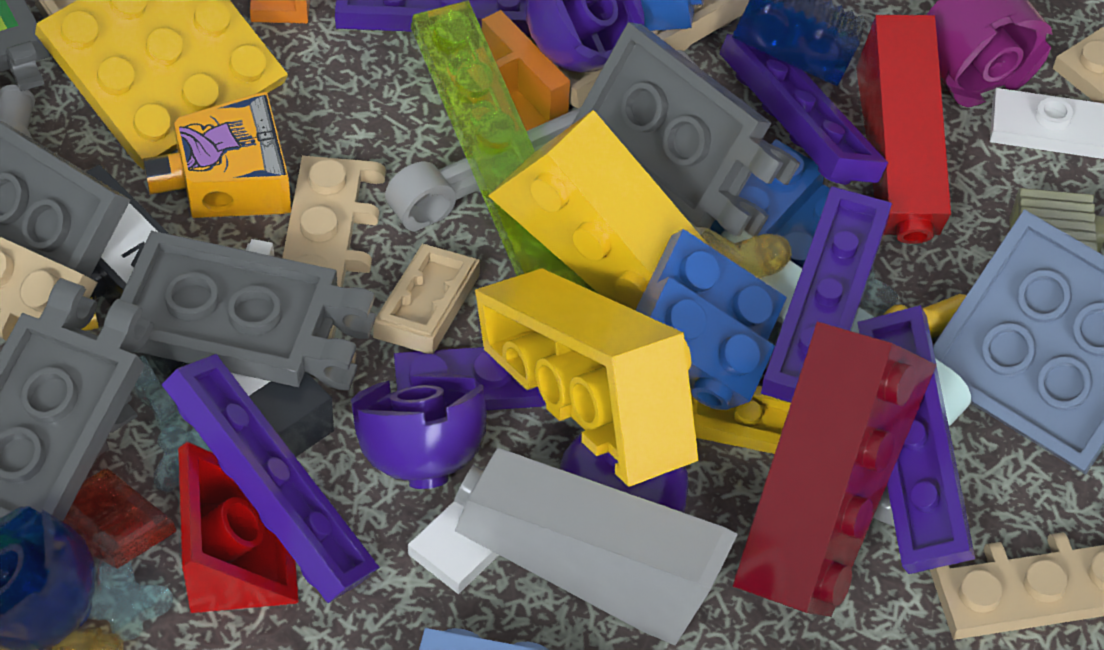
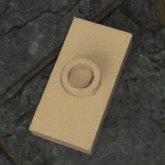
(426, 299)

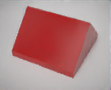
(225, 546)

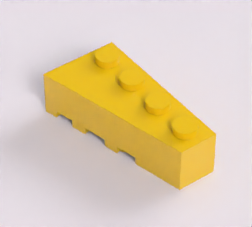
(594, 209)
(598, 365)

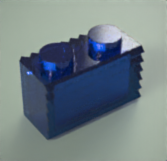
(803, 34)

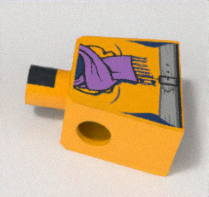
(226, 161)

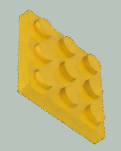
(157, 62)

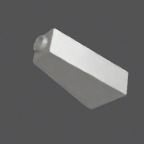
(595, 541)

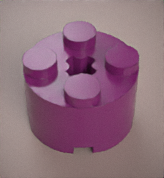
(988, 45)

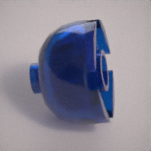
(43, 580)

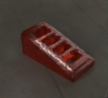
(116, 519)

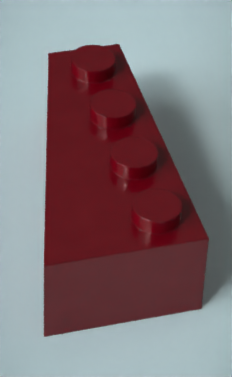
(831, 468)

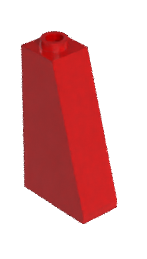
(906, 123)

